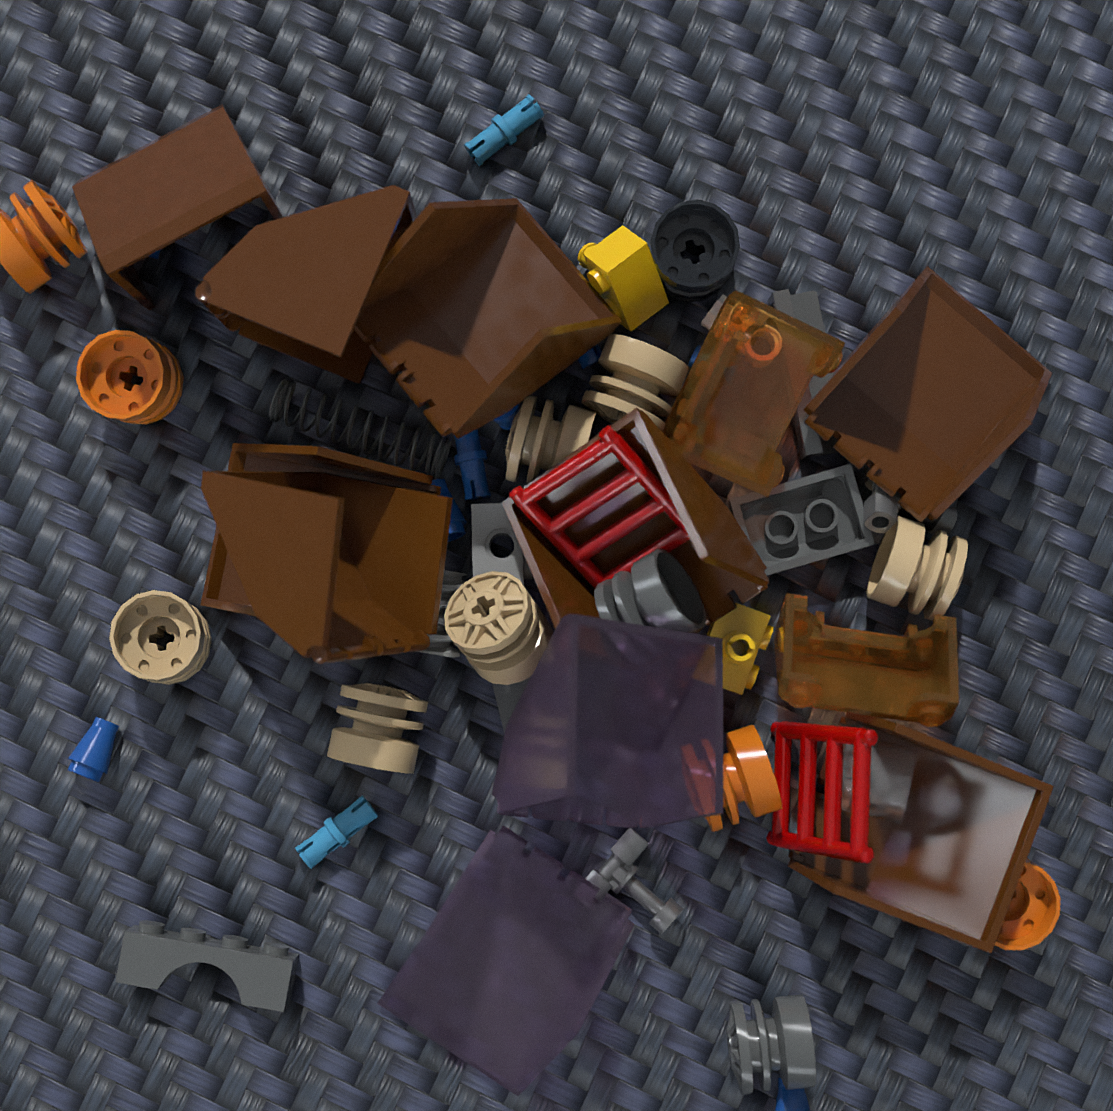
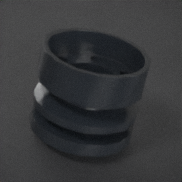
(704, 231)

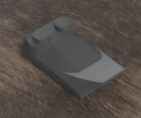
(804, 519)

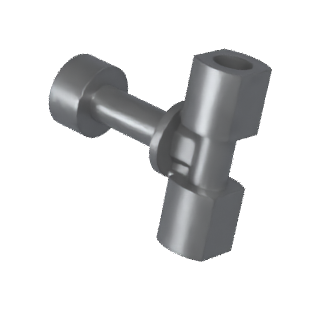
(882, 511)
(619, 873)

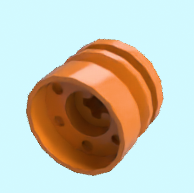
(34, 236)
(107, 372)
(746, 778)
(1031, 910)

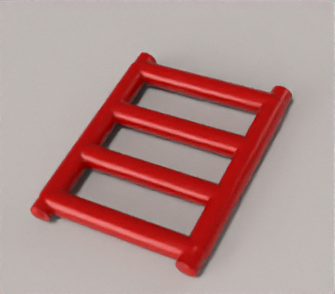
(635, 472)
(835, 738)

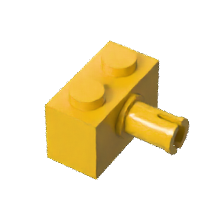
(625, 276)
(743, 634)

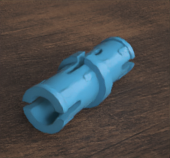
(504, 130)
(336, 832)

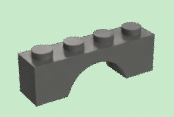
(260, 973)

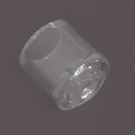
(890, 779)

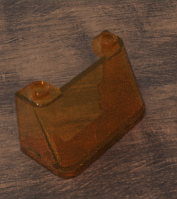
(748, 391)
(865, 670)

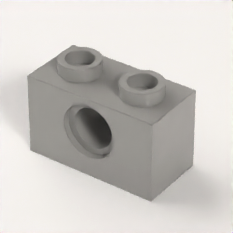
(487, 524)

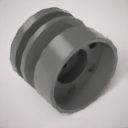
(652, 595)
(772, 1044)

